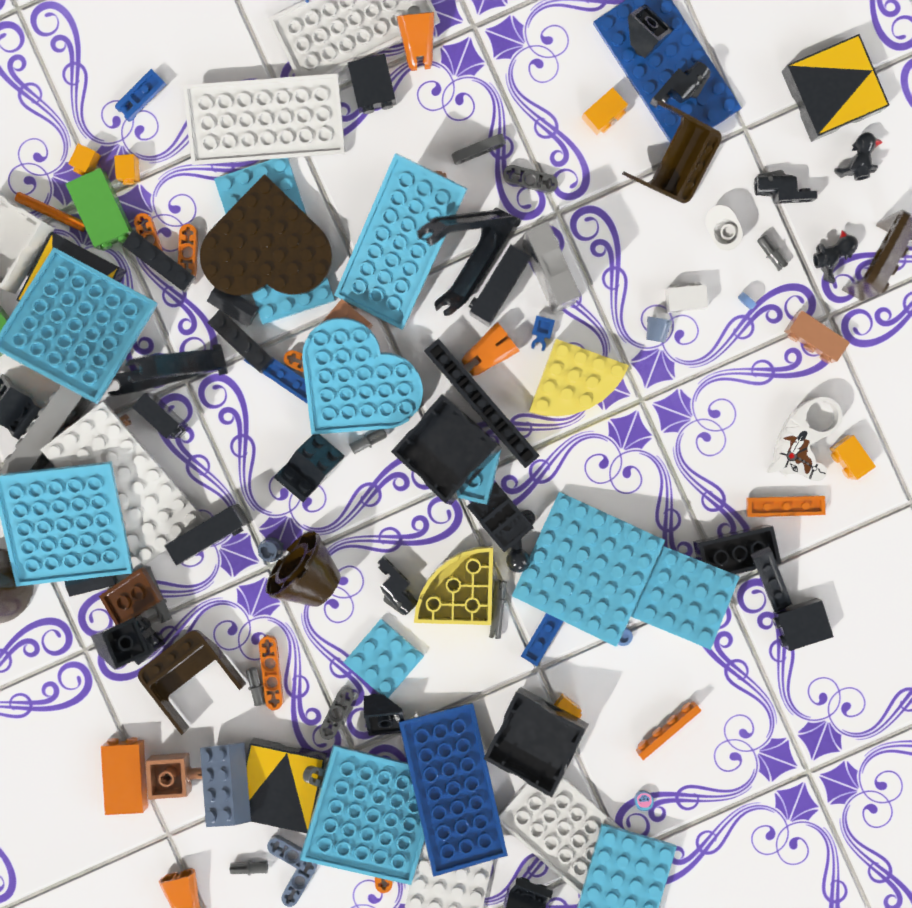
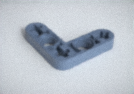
(297, 863)

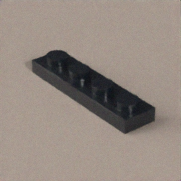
(159, 261)
(240, 341)
(771, 579)

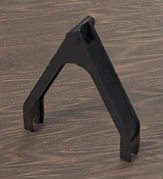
(495, 229)
(169, 368)

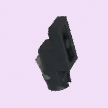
(683, 84)
(782, 188)
(395, 588)

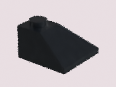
(646, 30)
(120, 644)
(381, 715)

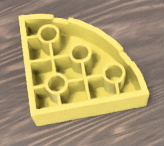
(575, 380)
(459, 590)

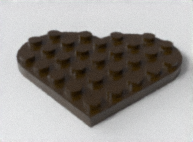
(265, 243)

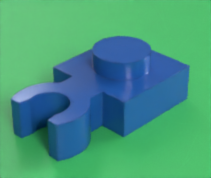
(542, 329)

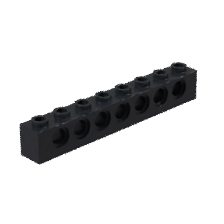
(481, 403)

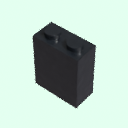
(372, 84)
(160, 416)
(802, 624)

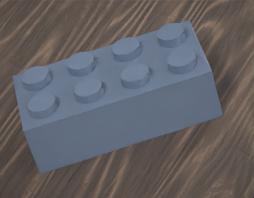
(225, 785)

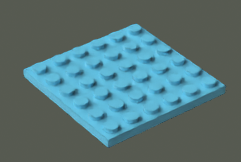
(75, 325)
(63, 524)
(588, 568)
(365, 817)

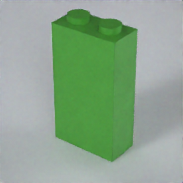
(99, 209)

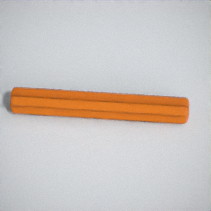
(49, 211)

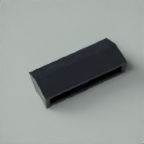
(234, 306)
(81, 586)

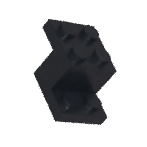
(16, 408)
(309, 466)
(501, 518)
(526, 894)

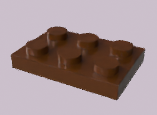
(131, 596)

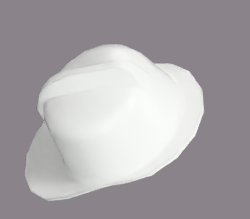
(724, 227)

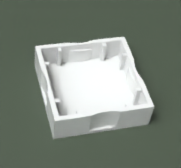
(20, 243)

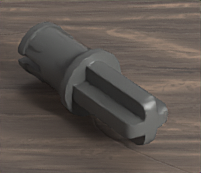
(772, 252)
(368, 440)
(255, 686)
(249, 868)

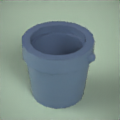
(657, 329)
(270, 549)

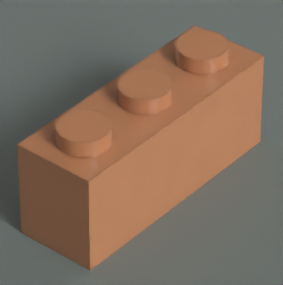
(816, 337)

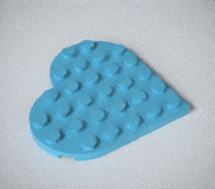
(354, 383)

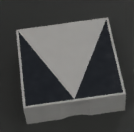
(550, 267)

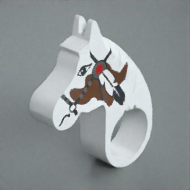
(793, 444)

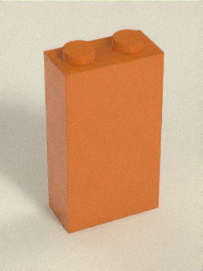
(124, 776)

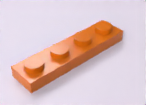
(785, 506)
(662, 734)

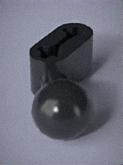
(518, 559)

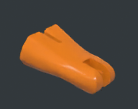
(417, 37)
(490, 350)
(181, 889)

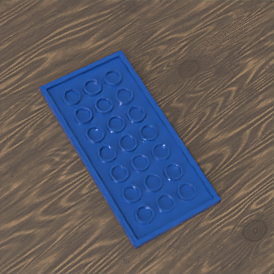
(651, 73)
(452, 789)

